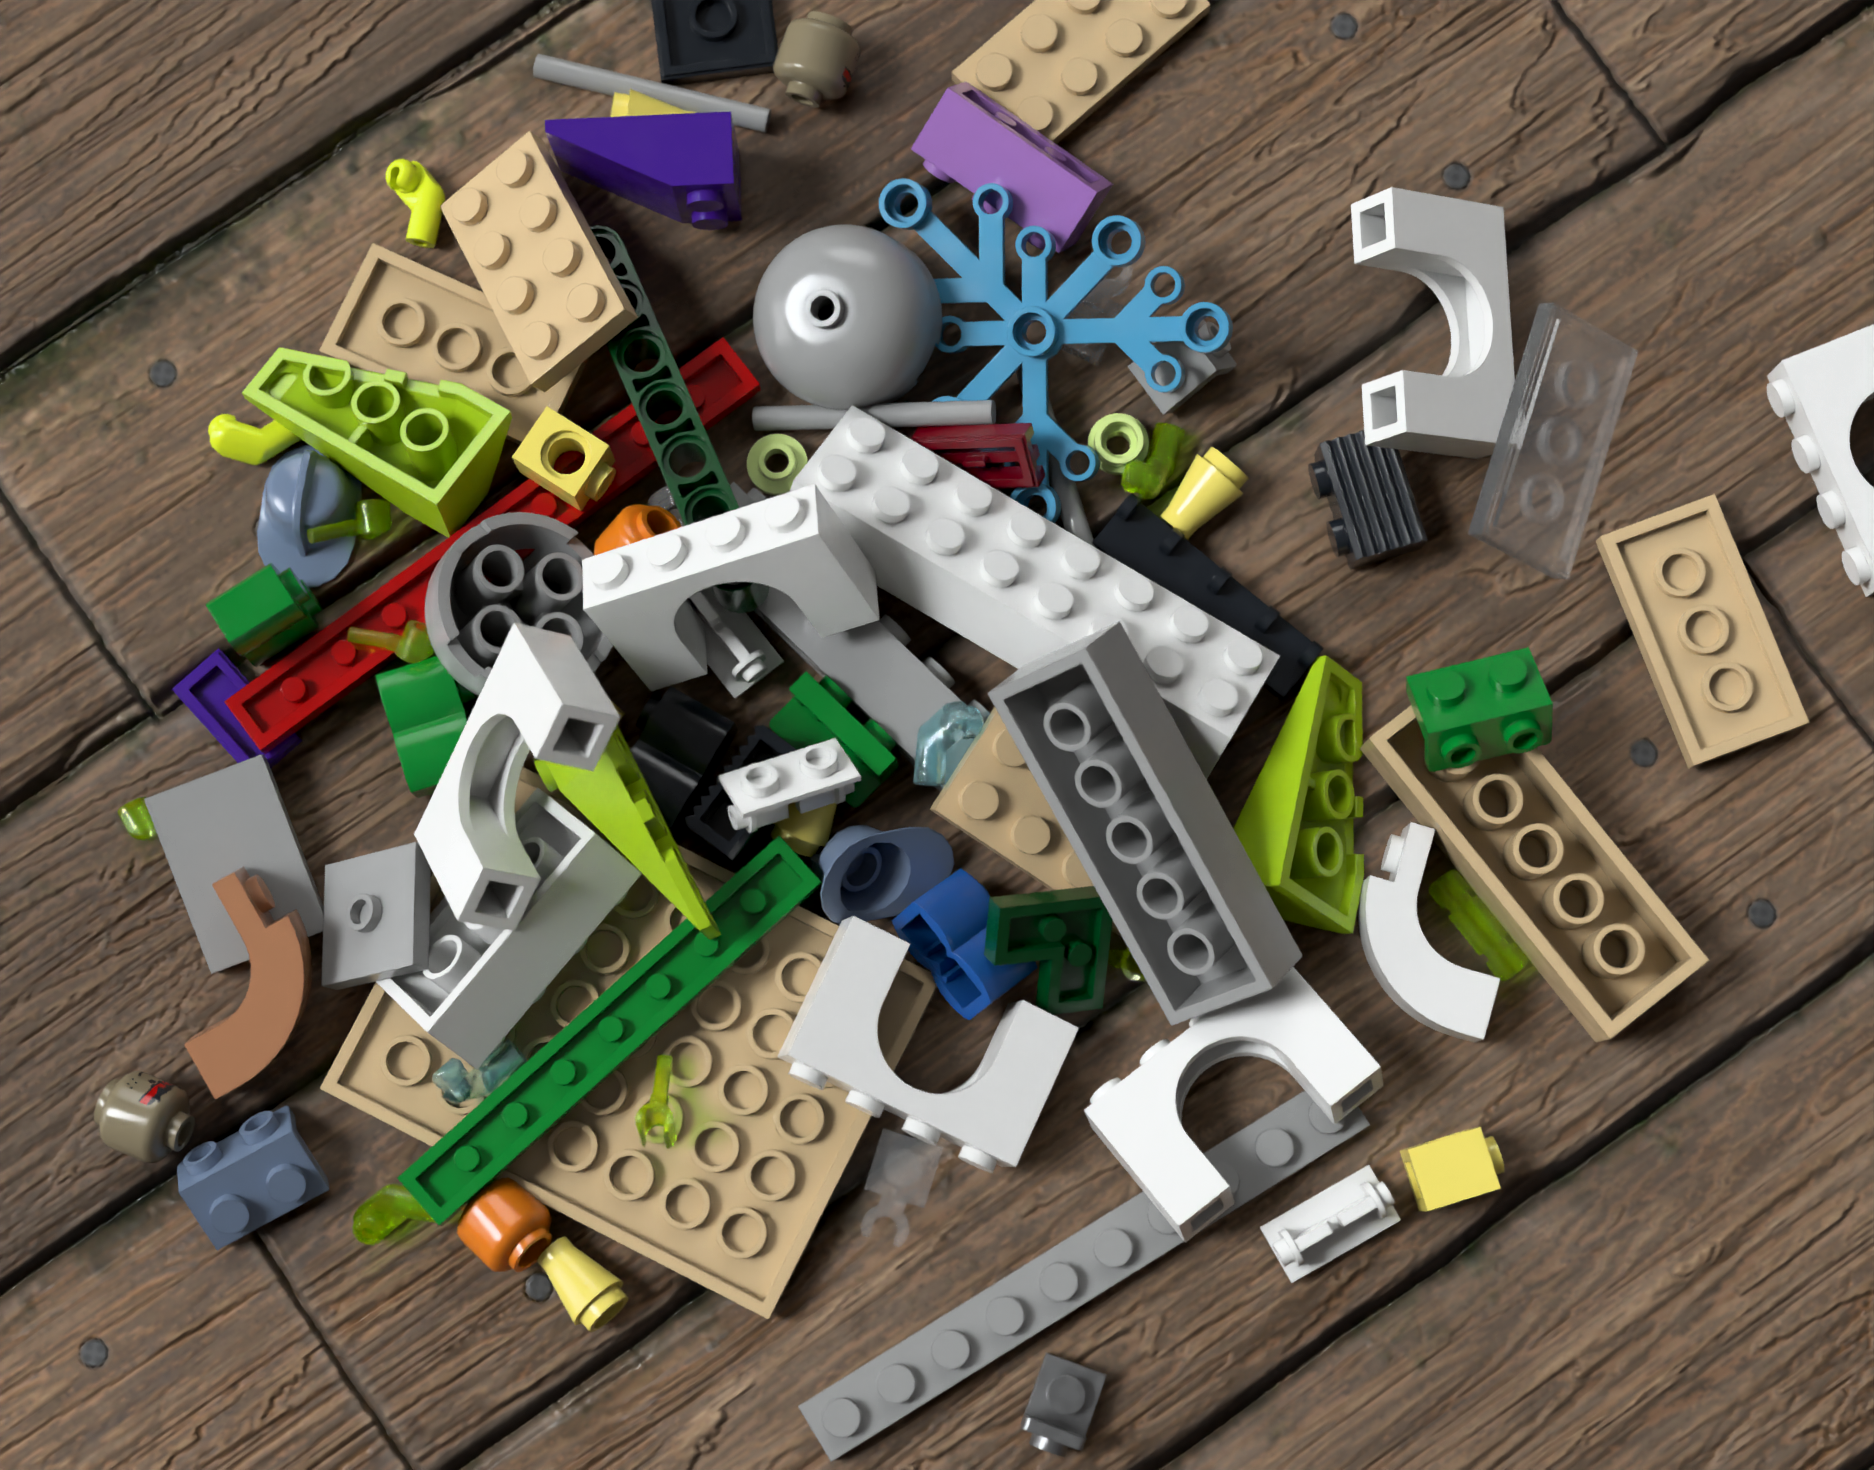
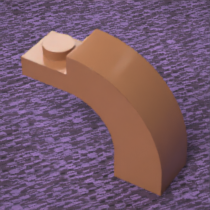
(277, 990)

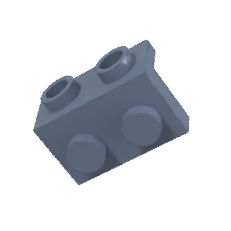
(249, 1177)

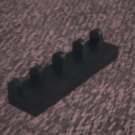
(1165, 557)

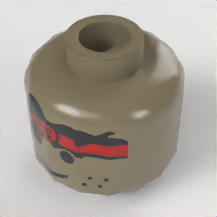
(817, 59)
(144, 1116)

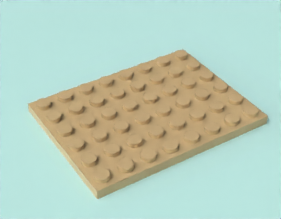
(751, 1140)

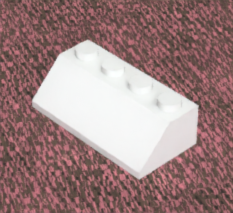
(489, 975)

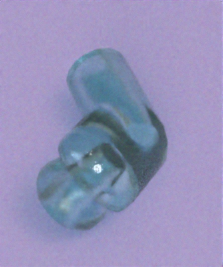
(940, 733)
(465, 1086)

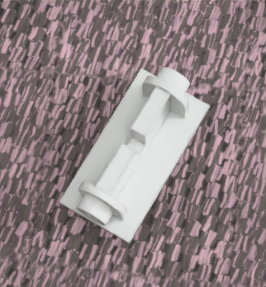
(733, 644)
(806, 776)
(1330, 1223)

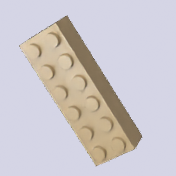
(1545, 876)

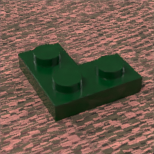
(1065, 933)

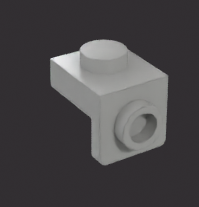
(1198, 366)

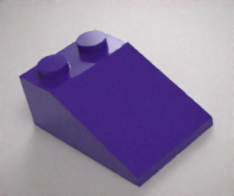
(663, 162)

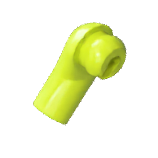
(422, 196)
(246, 442)

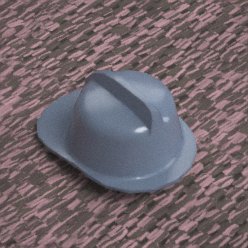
(300, 495)
(878, 871)

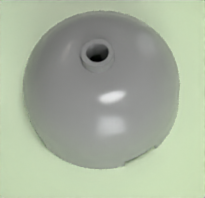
(847, 317)
(473, 617)

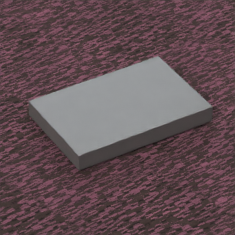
(228, 824)

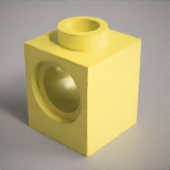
(552, 437)
(1453, 1168)

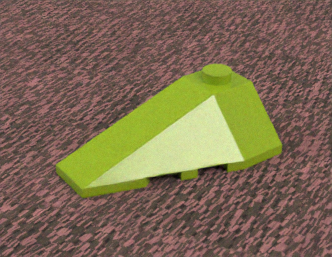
(402, 437)
(1305, 804)
(625, 811)

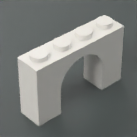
(1463, 259)
(1819, 400)
(780, 542)
(533, 700)
(839, 1044)
(1143, 1112)

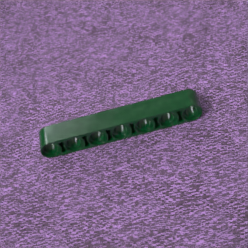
(678, 441)

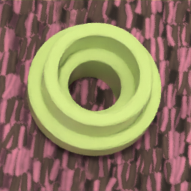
(1126, 427)
(772, 482)

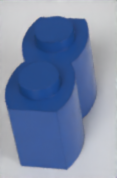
(949, 939)

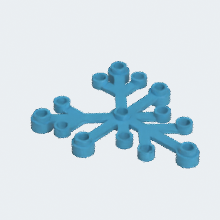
(985, 282)

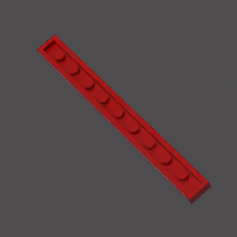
(332, 667)

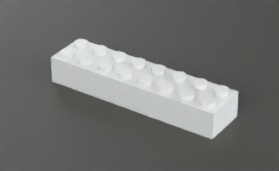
(1023, 580)

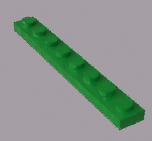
(607, 1033)

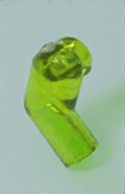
(1161, 460)
(385, 1212)

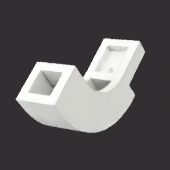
(1402, 959)

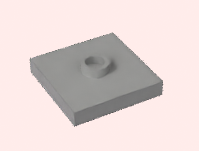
(376, 917)

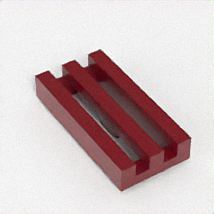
(984, 444)

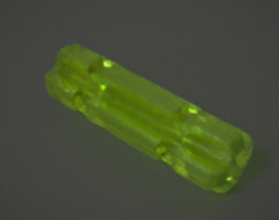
(1477, 925)

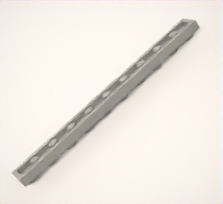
(1059, 1281)

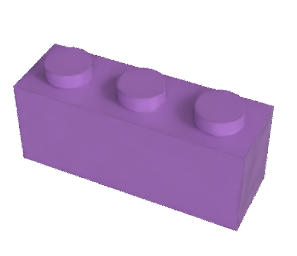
(984, 143)

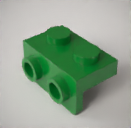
(1481, 709)
(820, 715)

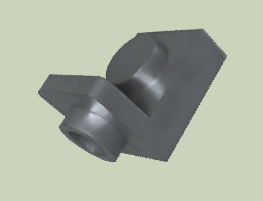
(1061, 1405)

